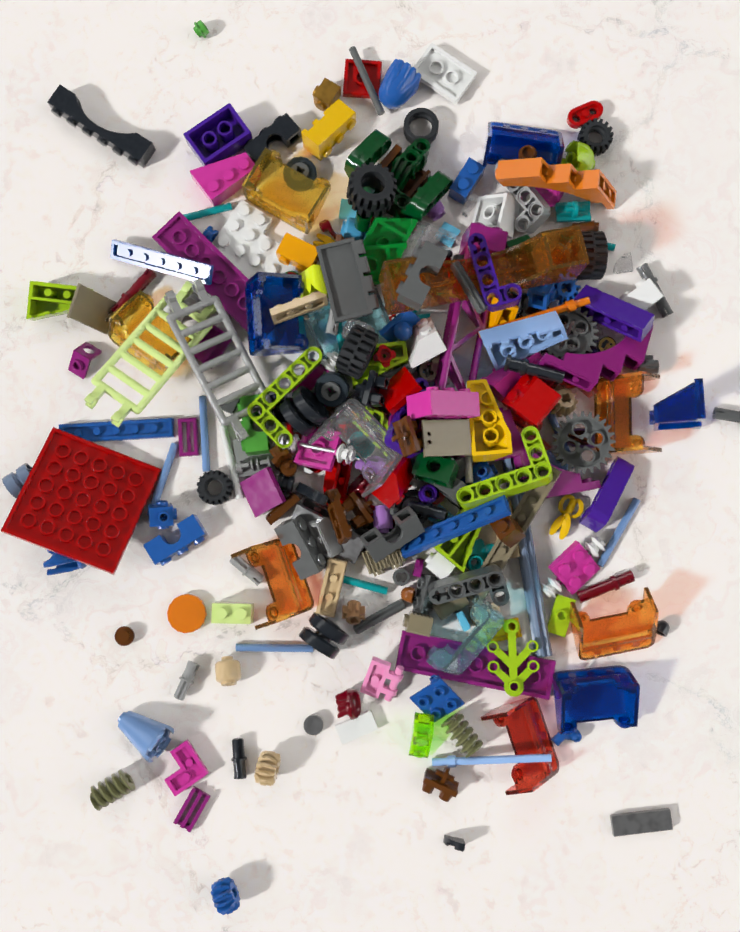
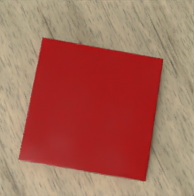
(353, 83)
(399, 387)

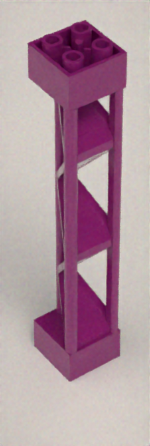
(447, 367)

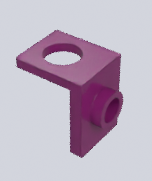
(81, 360)

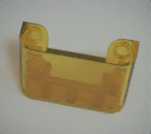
(285, 191)
(128, 318)

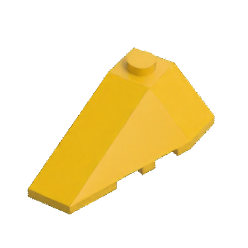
(488, 431)

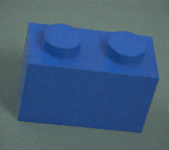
(466, 181)

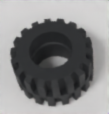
(376, 177)
(597, 253)
(357, 351)

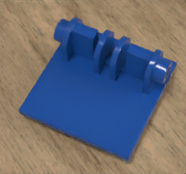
(437, 698)

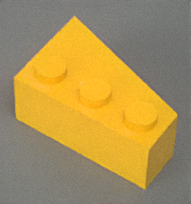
(328, 130)

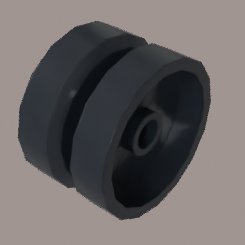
(304, 411)
(325, 633)

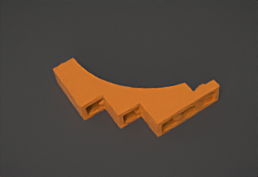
(536, 172)

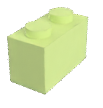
(232, 613)

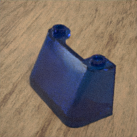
(262, 293)
(595, 696)

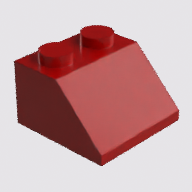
(531, 400)
(396, 483)

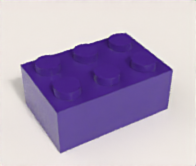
(218, 136)

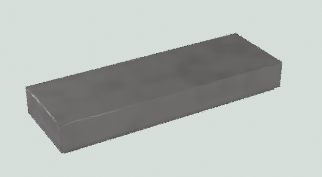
(641, 822)

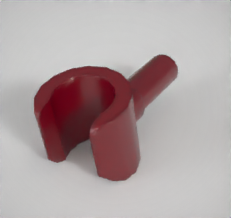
(325, 225)

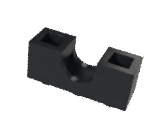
(281, 130)

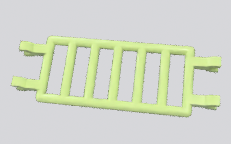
(127, 405)

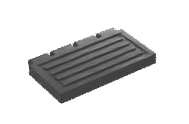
(345, 279)

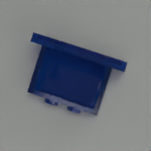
(681, 409)

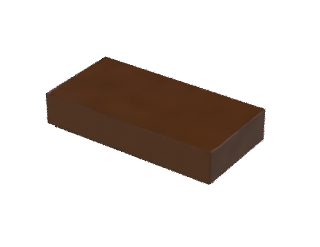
(278, 511)

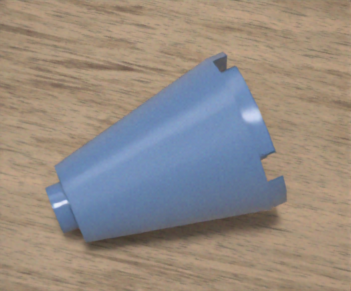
(145, 734)

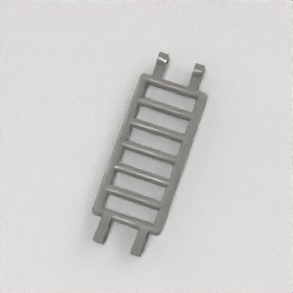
(207, 387)

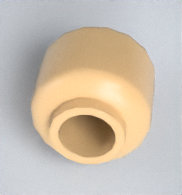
(228, 671)

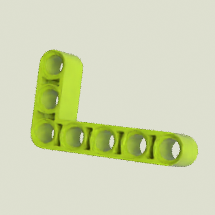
(281, 394)
(512, 477)

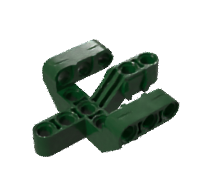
(404, 168)

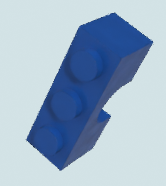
(191, 533)

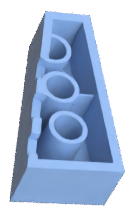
(522, 337)

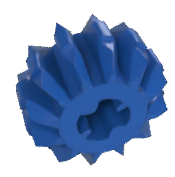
(573, 290)
(225, 896)

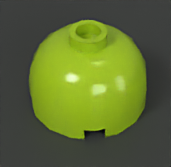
(580, 156)

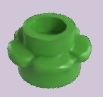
(200, 29)

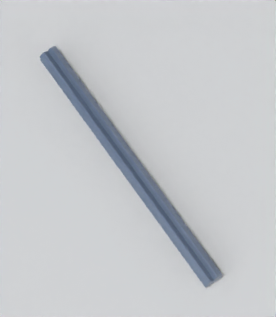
(531, 581)

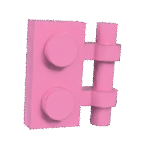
(376, 676)

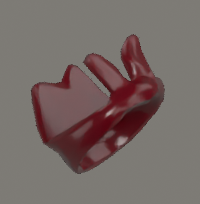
(358, 486)
(348, 704)

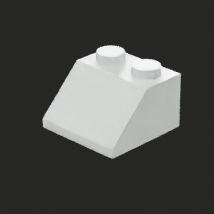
(497, 211)
(424, 342)

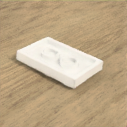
(444, 73)

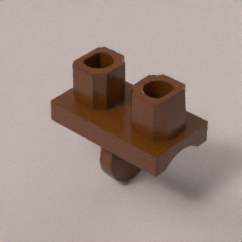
(406, 436)
(283, 461)
(360, 509)
(442, 781)

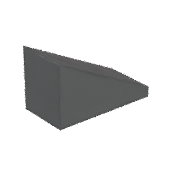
(231, 407)

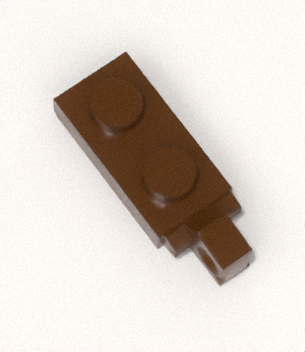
(338, 516)

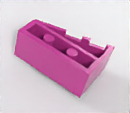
(223, 177)
(502, 382)
(443, 404)

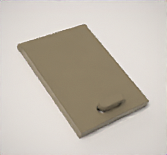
(91, 308)
(446, 437)

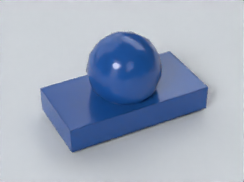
(400, 327)

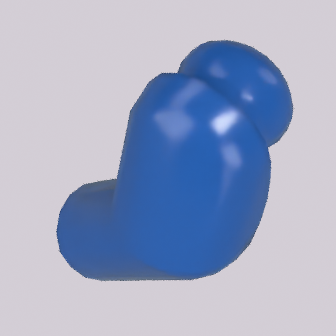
(558, 739)

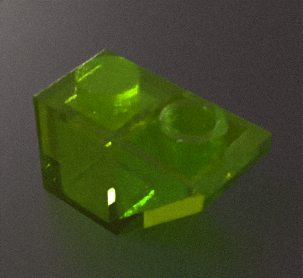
(421, 735)

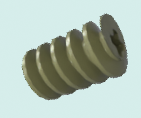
(462, 734)
(111, 790)

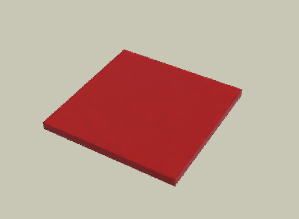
(82, 501)

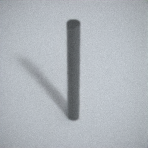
(366, 80)

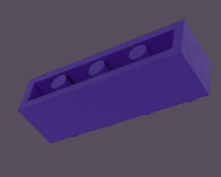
(616, 313)

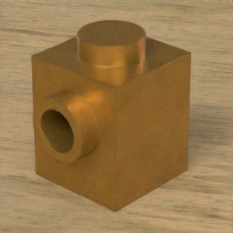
(326, 94)

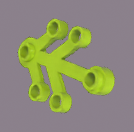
(513, 660)

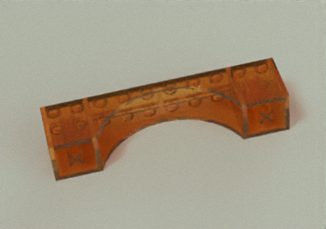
(539, 261)

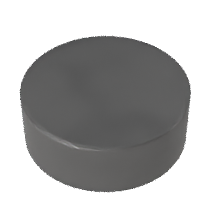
(313, 724)

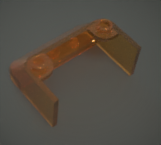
(615, 405)
(288, 592)
(615, 632)

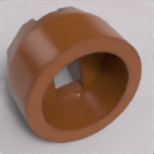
(408, 594)

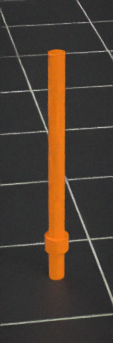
(569, 306)

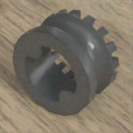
(400, 583)

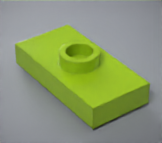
(560, 615)

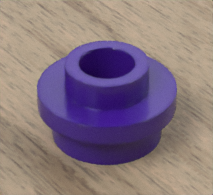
(431, 490)

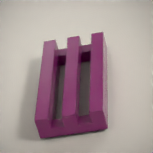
(188, 431)
(183, 824)

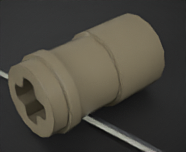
(446, 609)

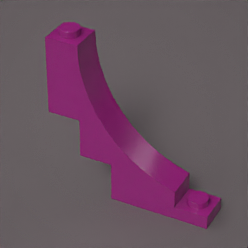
(585, 369)
(567, 482)

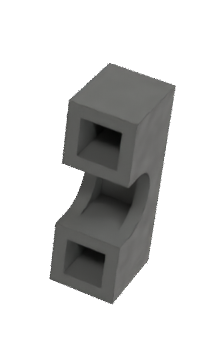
(429, 260)
(406, 528)
(297, 533)

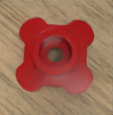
(378, 357)

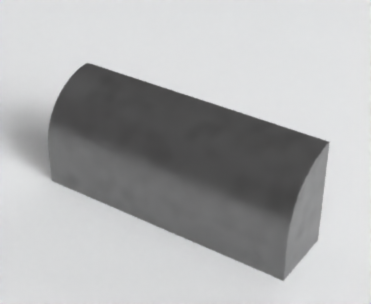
(311, 511)

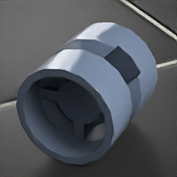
(15, 481)

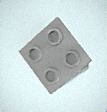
(250, 465)

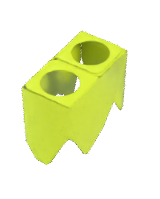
(313, 280)

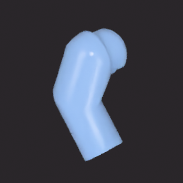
(552, 459)

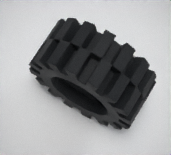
(602, 129)
(203, 487)

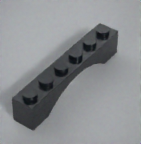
(132, 145)

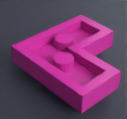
(190, 769)

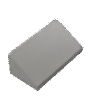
(325, 537)

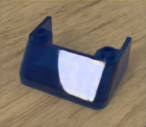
(506, 140)

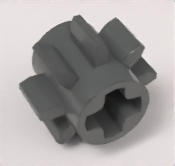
(649, 365)

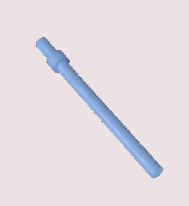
(452, 761)

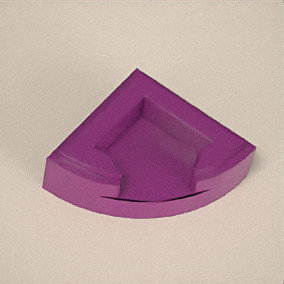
(418, 567)

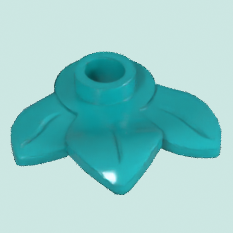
(480, 552)

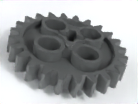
(583, 341)
(592, 426)

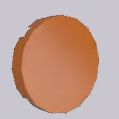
(187, 613)

